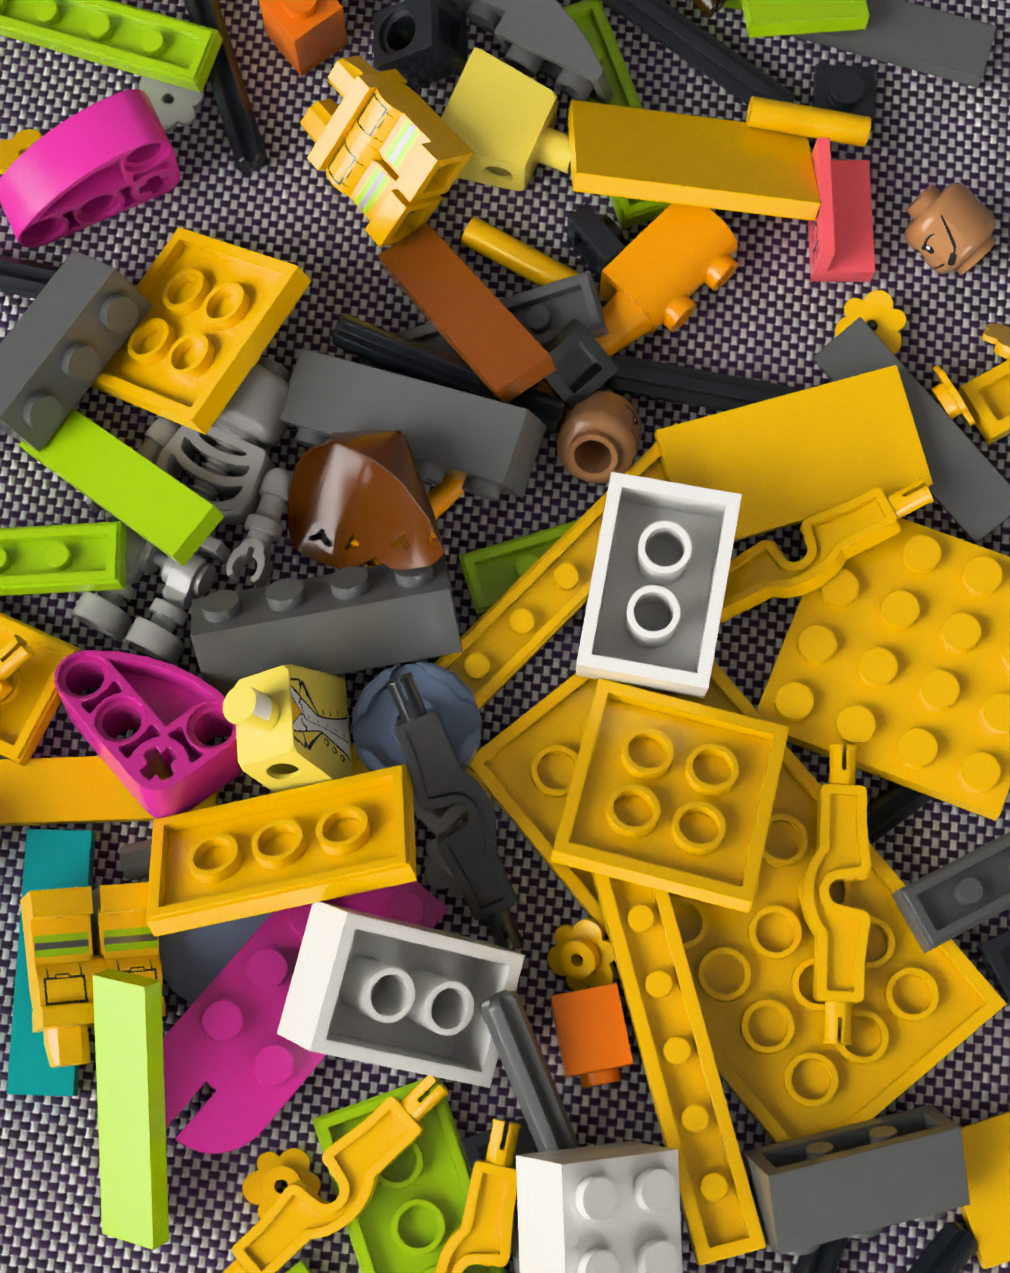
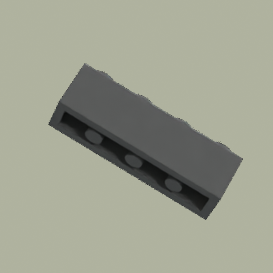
(447, 429)
(326, 623)

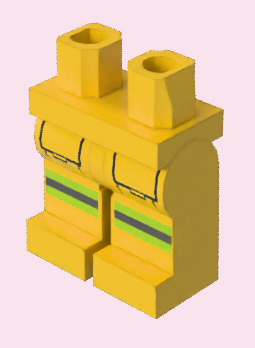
(384, 148)
(71, 939)

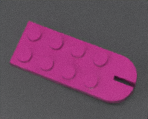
(234, 1024)

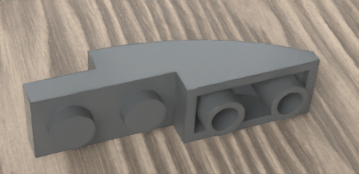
(542, 40)

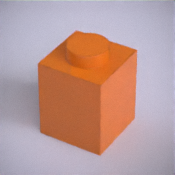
(305, 30)
(591, 1034)

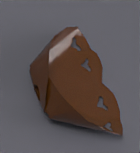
(364, 488)

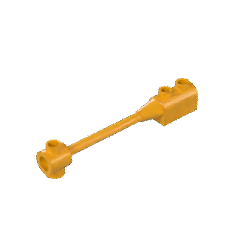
(643, 290)

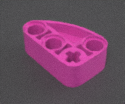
(89, 170)
(173, 720)

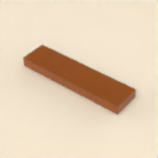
(467, 314)

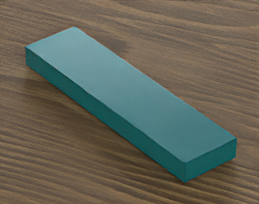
(51, 862)

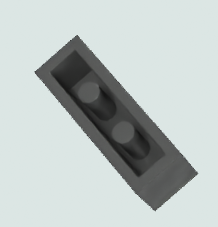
(64, 345)
(857, 1179)

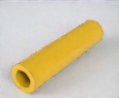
(808, 121)
(513, 253)

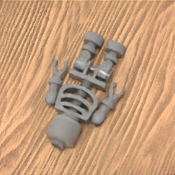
(255, 498)

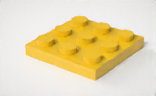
(204, 330)
(672, 795)

